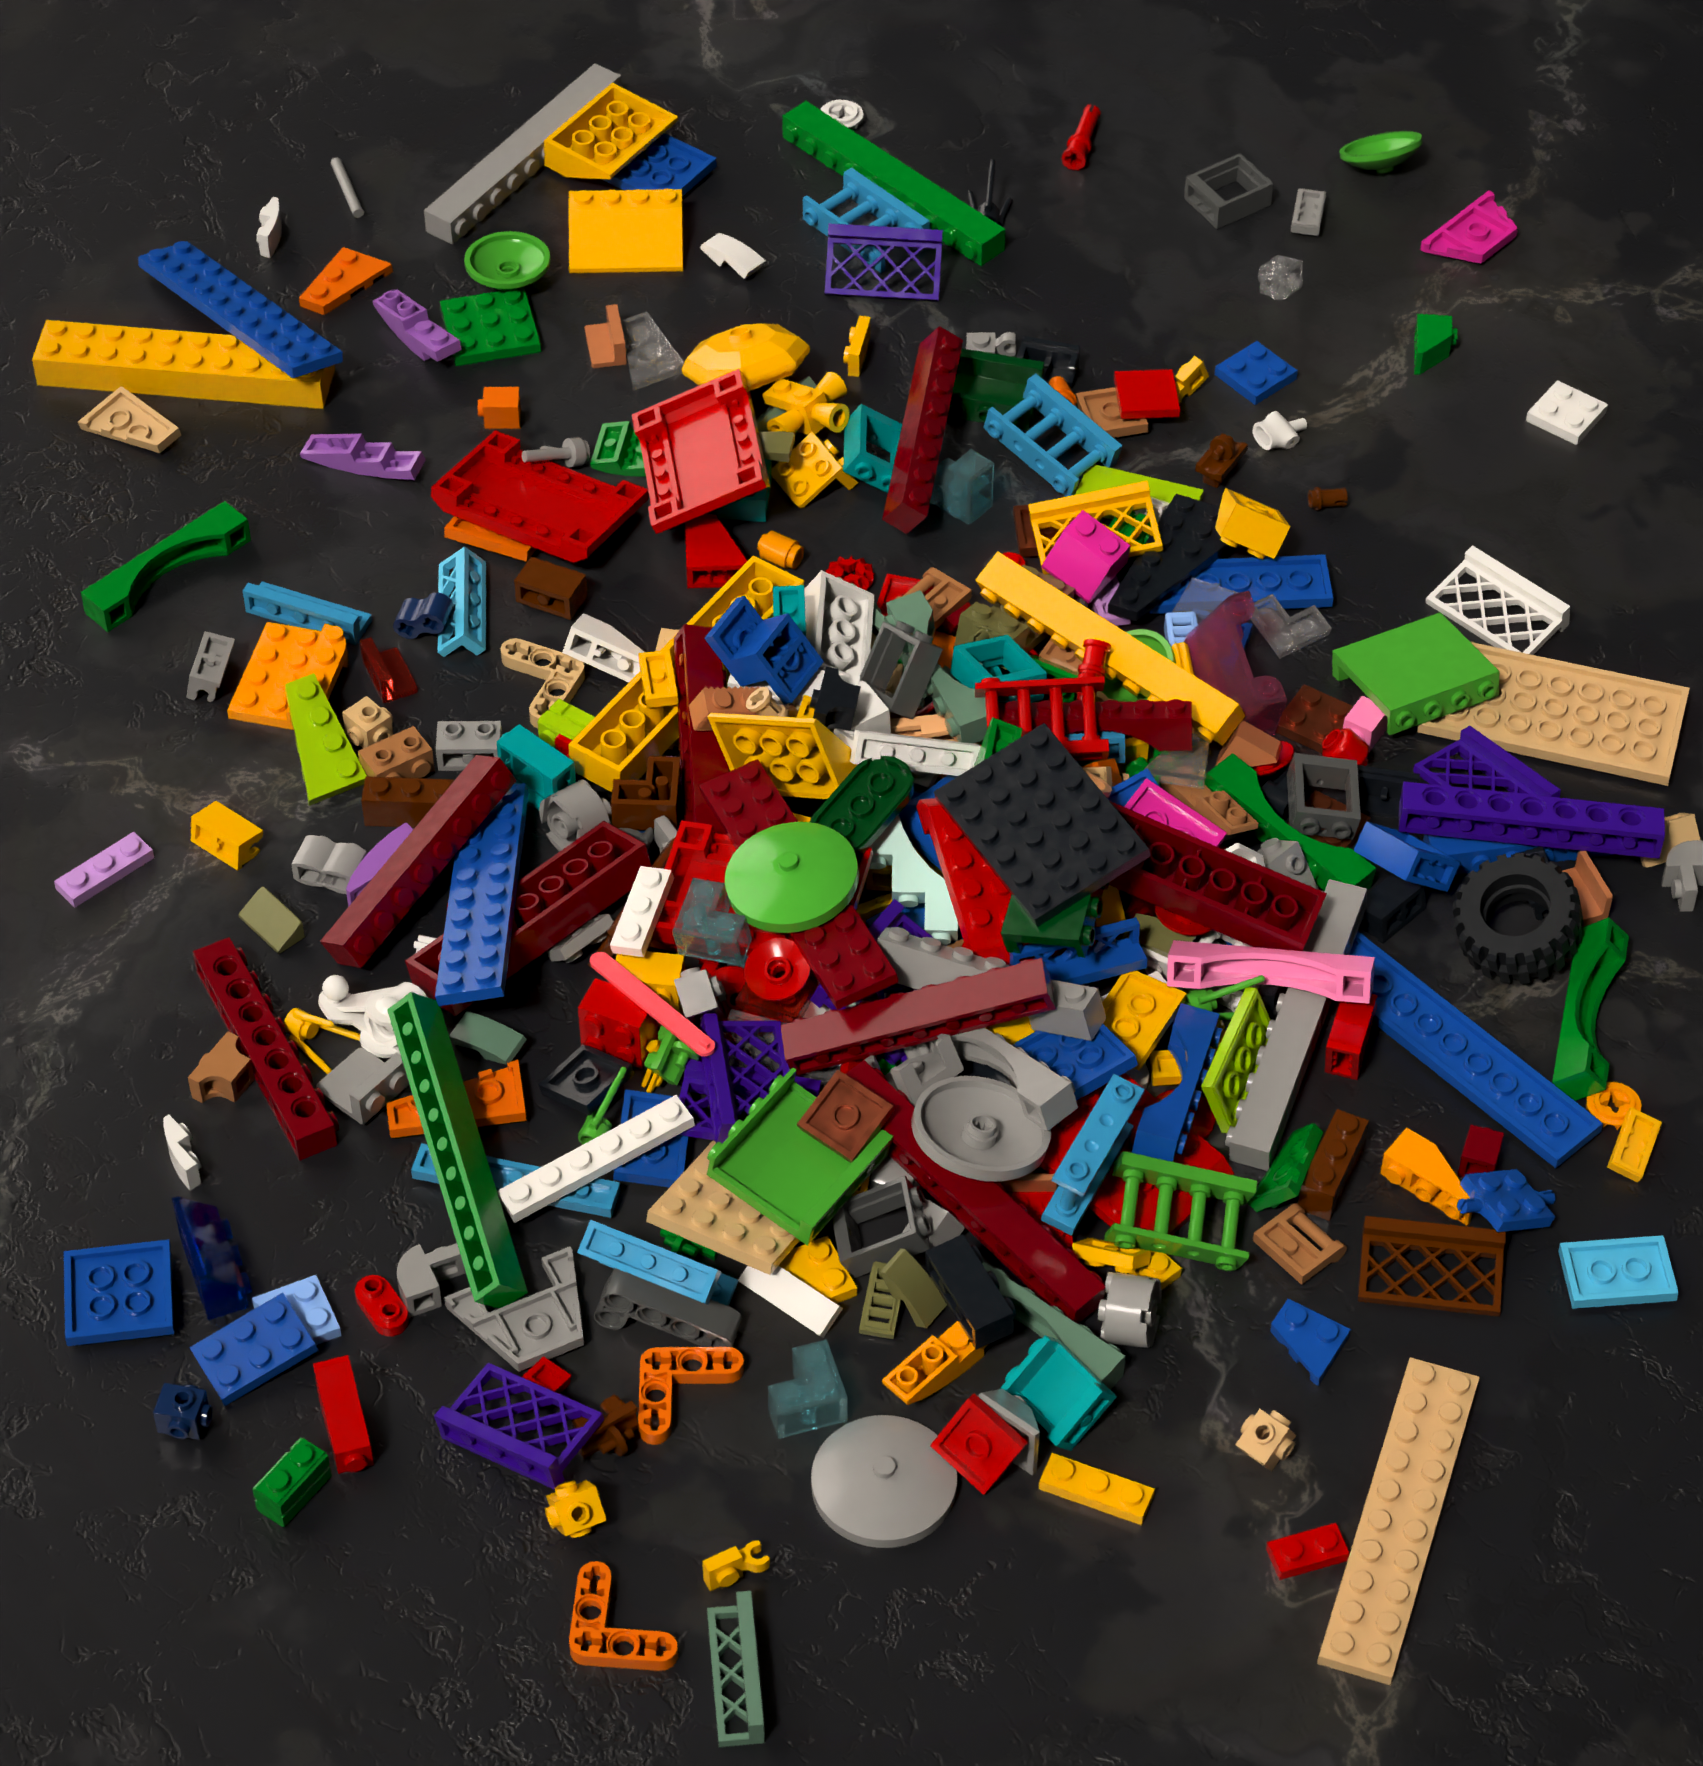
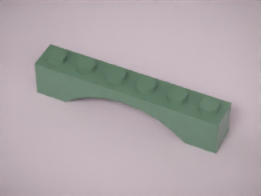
(956, 702)
(1101, 1358)

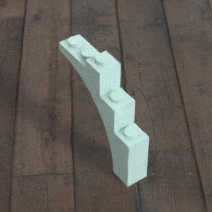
(915, 882)

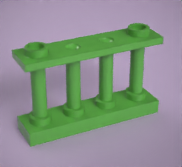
(1201, 1185)

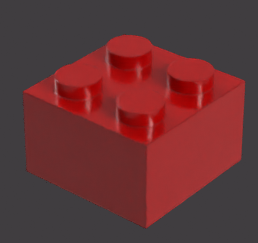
(615, 1024)

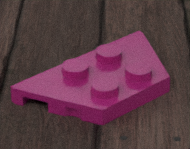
(1473, 232)

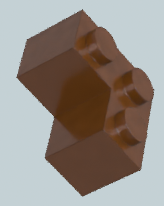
(641, 801)

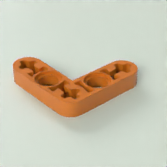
(665, 1377)
(597, 1630)

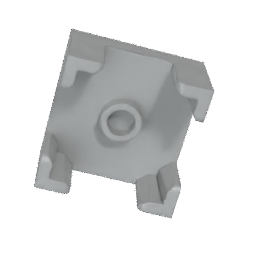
(922, 1067)

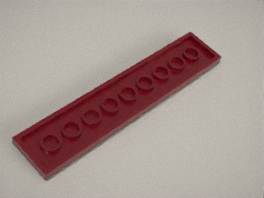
(841, 949)

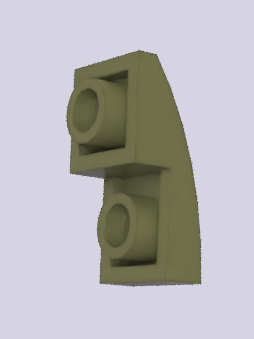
(777, 445)
(1156, 936)
(913, 1285)

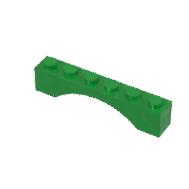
(210, 535)
(1323, 859)
(1579, 1063)

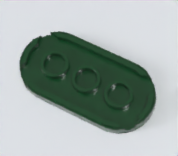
(867, 801)

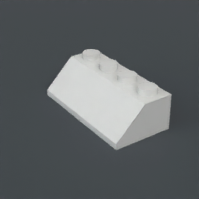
(839, 622)

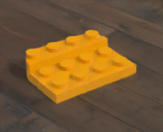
(282, 657)

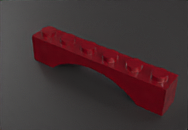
(1159, 723)

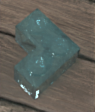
(964, 486)
(706, 927)
(812, 1398)

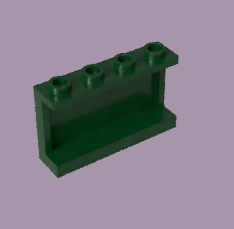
(991, 381)
(1069, 928)

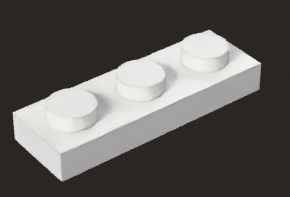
(642, 911)

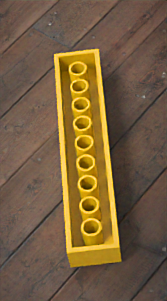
(169, 365)
(626, 731)

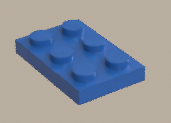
(662, 1163)
(253, 1349)

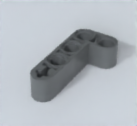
(666, 1310)

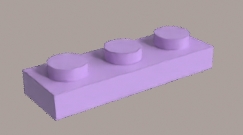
(104, 869)

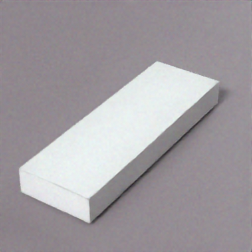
(793, 1298)

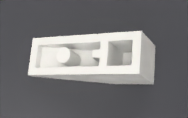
(603, 648)

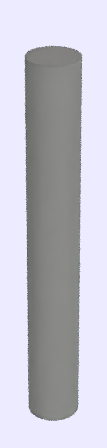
(347, 187)

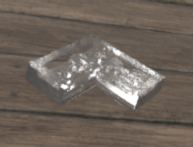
(1288, 633)

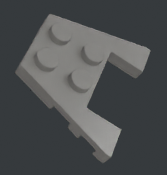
(533, 1326)

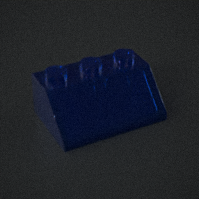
(211, 1257)

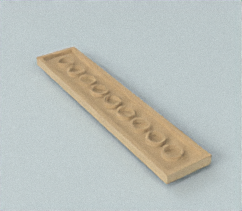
(1398, 1522)

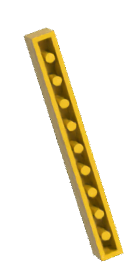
(1129, 659)

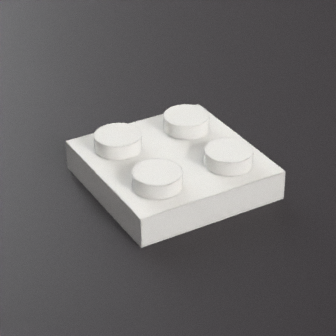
(1567, 412)

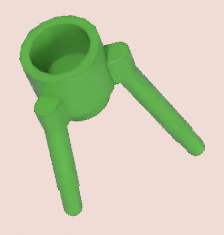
(1207, 999)
(596, 1123)

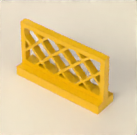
(1111, 501)

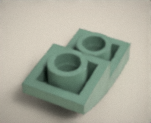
(488, 1037)

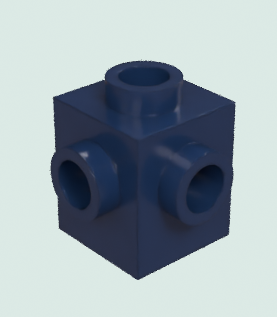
(182, 1411)

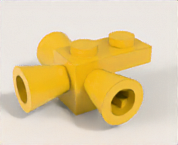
(808, 407)

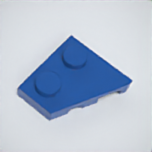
(1309, 1338)

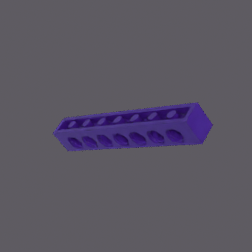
(1531, 820)

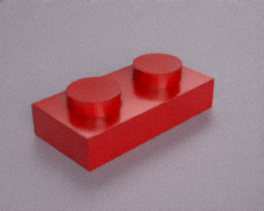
(1307, 1551)

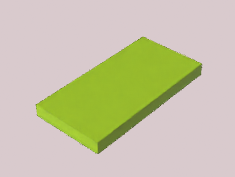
(1103, 477)
(1236, 1058)

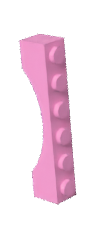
(1327, 974)

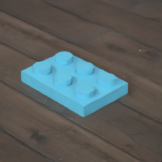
(1618, 1272)

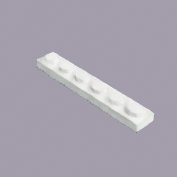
(595, 1158)

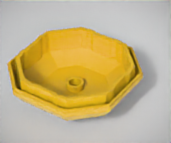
(759, 351)

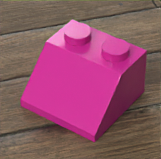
(1087, 556)

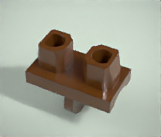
(1220, 459)
(614, 1430)

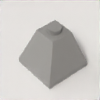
(1021, 1418)

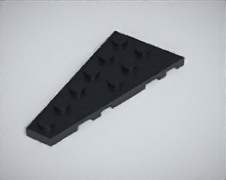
(1188, 549)

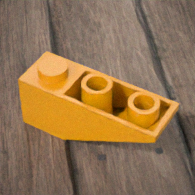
(1424, 1172)

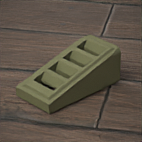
(876, 1328)

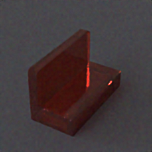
(387, 671)

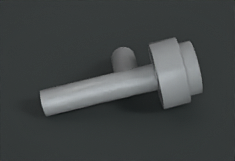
(574, 453)

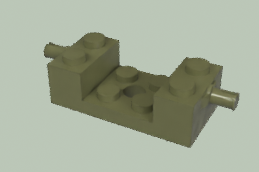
(983, 622)

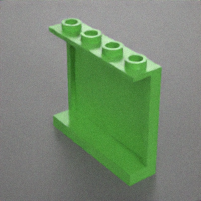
(1418, 671)
(785, 1169)

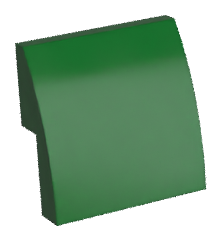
(618, 450)

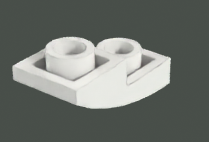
(271, 229)
(728, 250)
(180, 1152)

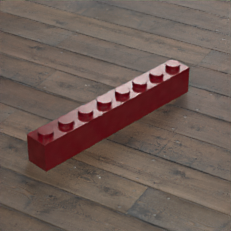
(922, 430)
(699, 750)
(418, 861)
(918, 1016)

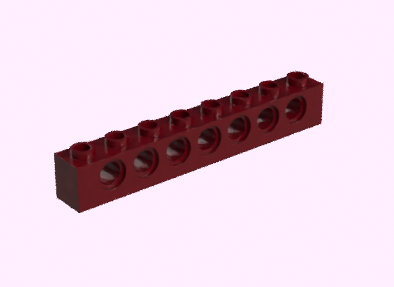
(262, 1039)

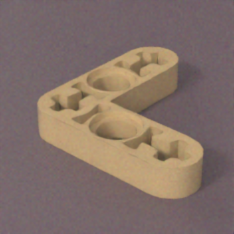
(562, 672)

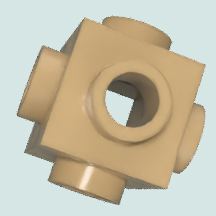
(367, 723)
(1263, 1449)

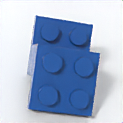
(764, 650)

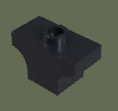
(835, 701)

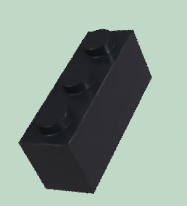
(970, 1291)

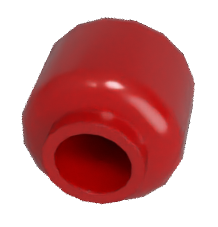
(1345, 745)

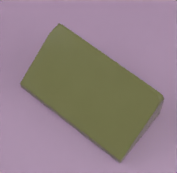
(272, 921)

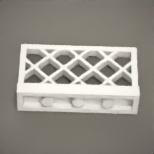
(1509, 585)
(917, 752)

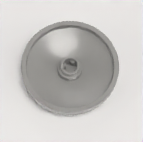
(978, 1129)
(882, 1482)

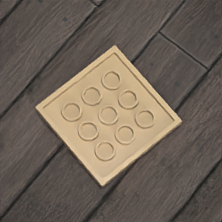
(720, 1220)

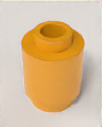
(780, 550)

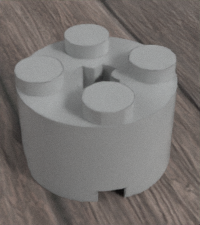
(573, 813)
(1130, 1310)

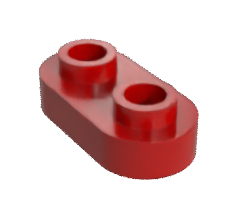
(380, 1302)

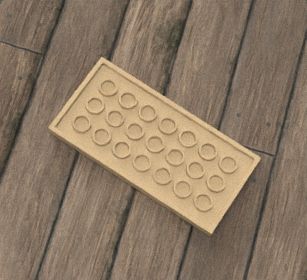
(1575, 716)

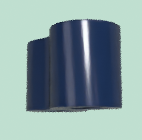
(423, 615)

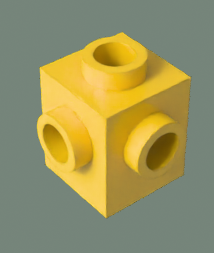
(574, 1508)

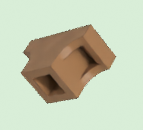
(222, 1072)

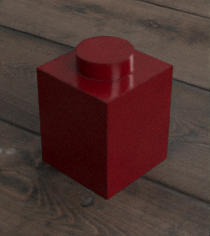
(1480, 1150)

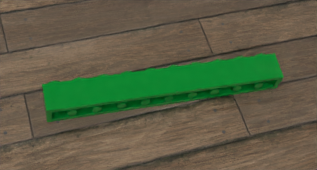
(843, 148)
(457, 1152)

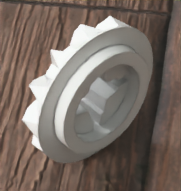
(852, 112)

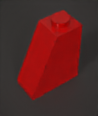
(710, 553)
(1349, 1038)
(343, 1414)

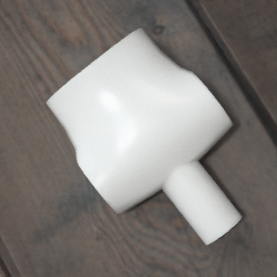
(1277, 431)

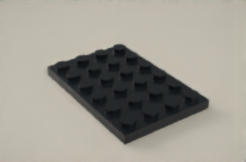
(1041, 824)

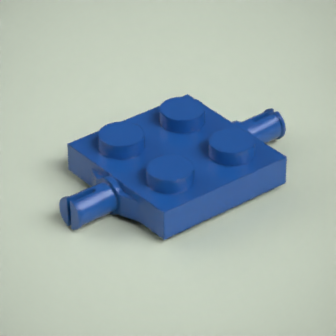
(1506, 1200)

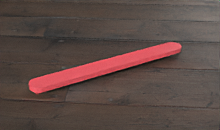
(652, 1004)

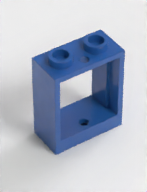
(1406, 856)

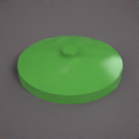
(792, 877)

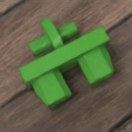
(670, 1058)

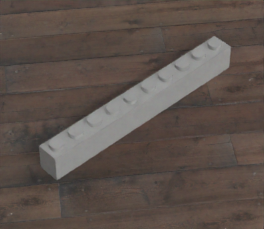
(511, 161)
(1292, 1037)

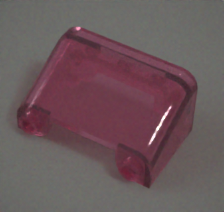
(1222, 663)

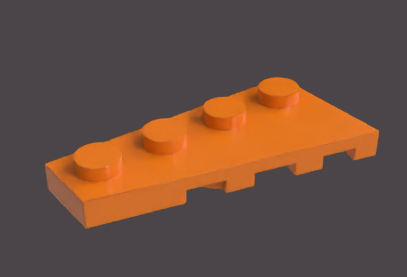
(492, 1095)

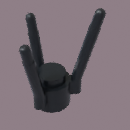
(989, 208)

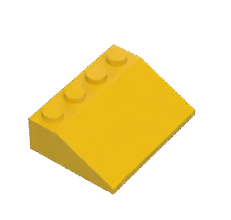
(605, 134)
(625, 231)
(795, 752)

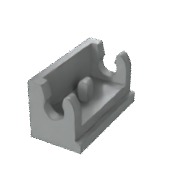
(209, 665)

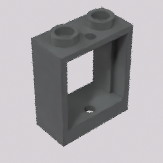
(1201, 192)
(917, 672)
(1324, 773)
(873, 1204)

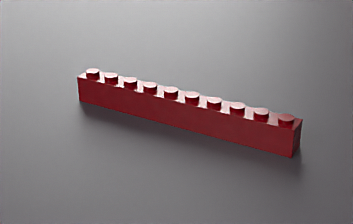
(990, 1214)

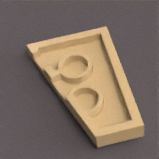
(130, 421)

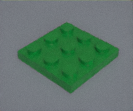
(491, 326)

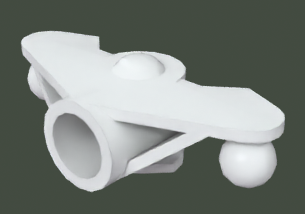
(365, 1011)

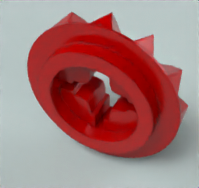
(863, 572)

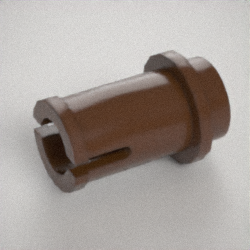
(1327, 498)

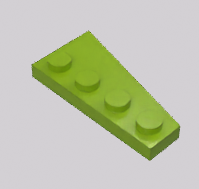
(322, 745)

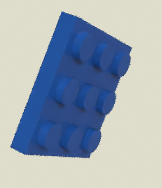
(665, 165)
(1082, 1061)
(118, 1292)

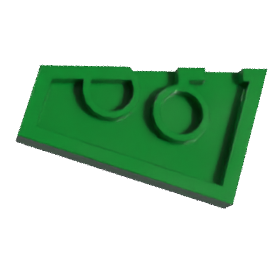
(1288, 1169)

